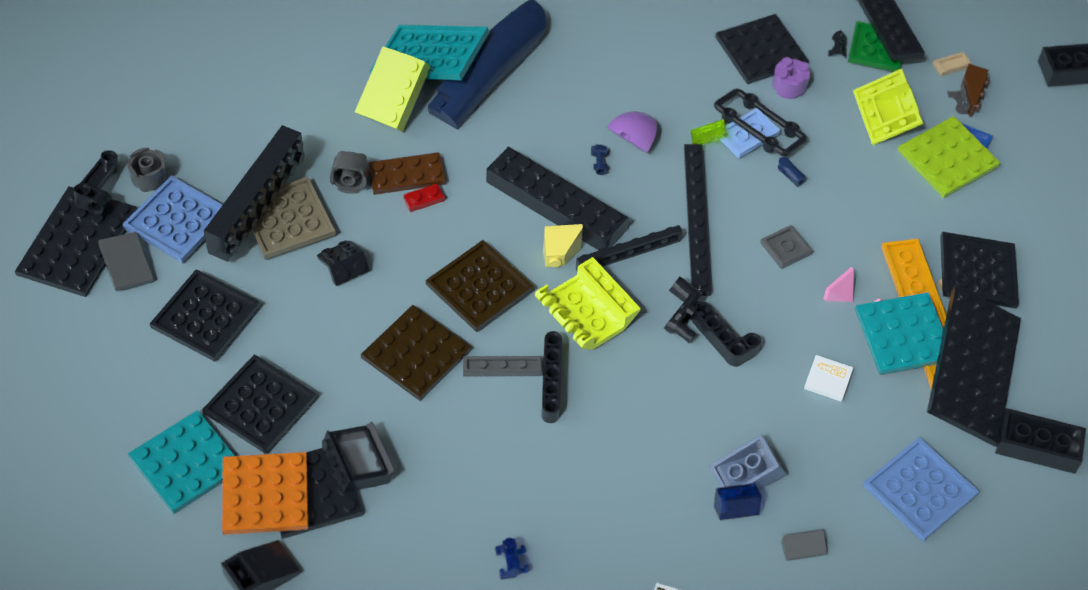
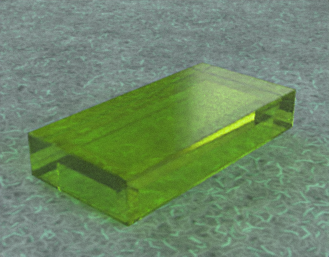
(709, 132)

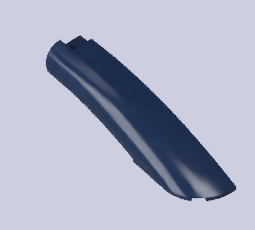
(501, 52)

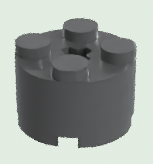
(147, 169)
(349, 171)

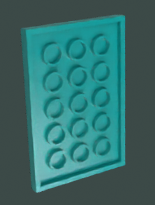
(444, 48)

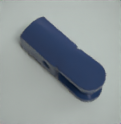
(791, 172)

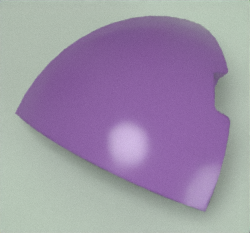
(635, 128)

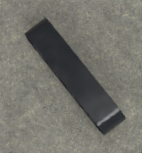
(551, 384)

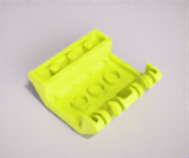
(590, 305)

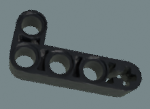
(706, 317)

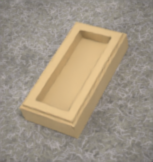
(951, 64)

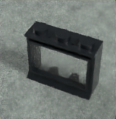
(358, 457)

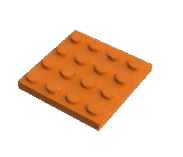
(264, 493)

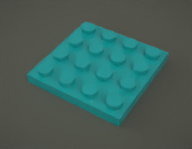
(901, 332)
(182, 461)

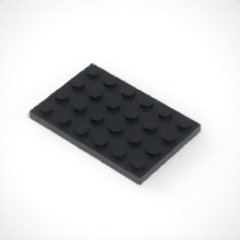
(67, 245)

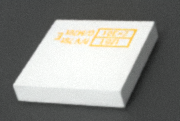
(828, 378)

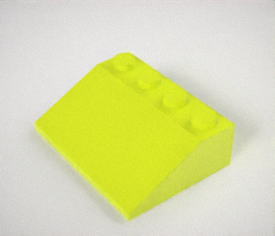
(393, 88)

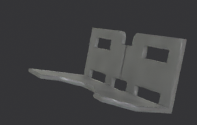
(956, 95)

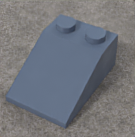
(749, 464)

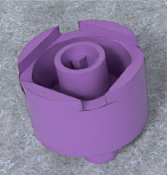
(791, 78)

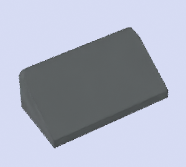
(804, 545)

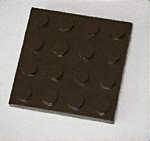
(479, 285)
(416, 352)

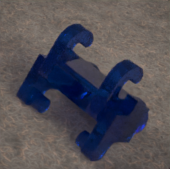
(511, 557)

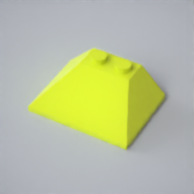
(888, 107)

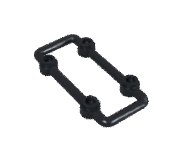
(770, 143)

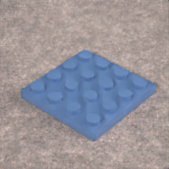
(173, 218)
(920, 489)

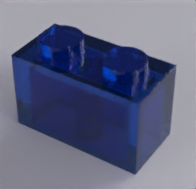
(737, 501)

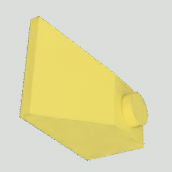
(561, 244)

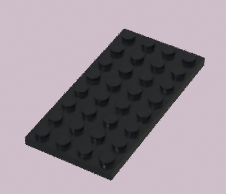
(974, 365)

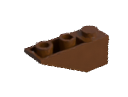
(974, 80)

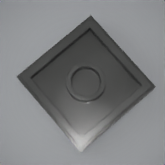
(786, 246)

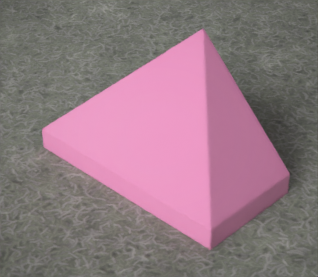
(841, 288)

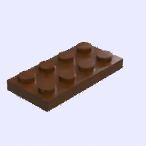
(406, 173)

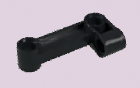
(88, 193)

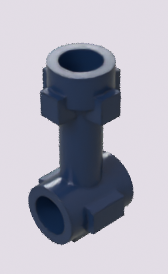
(599, 152)

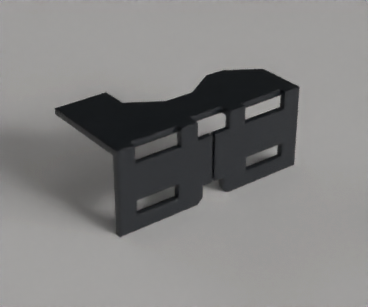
(836, 48)

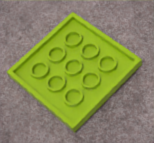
(948, 156)

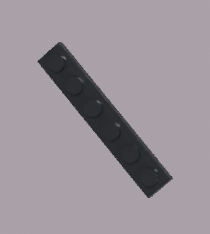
(634, 247)

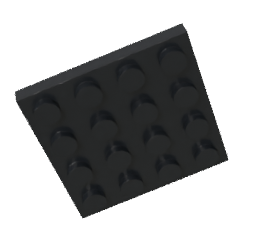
(759, 47)
(980, 267)
(205, 315)
(259, 403)
(326, 498)

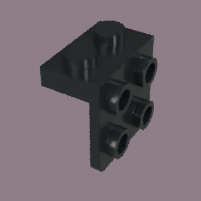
(344, 261)

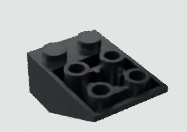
(260, 567)

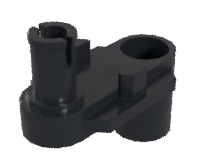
(689, 296)

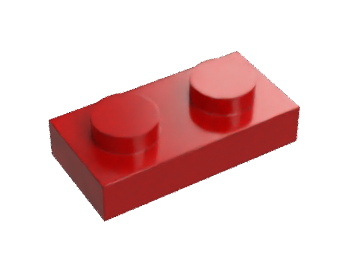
(423, 197)

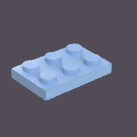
(742, 142)

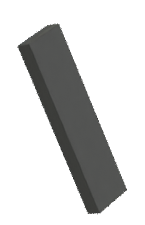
(502, 366)

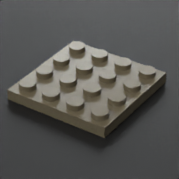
(292, 220)

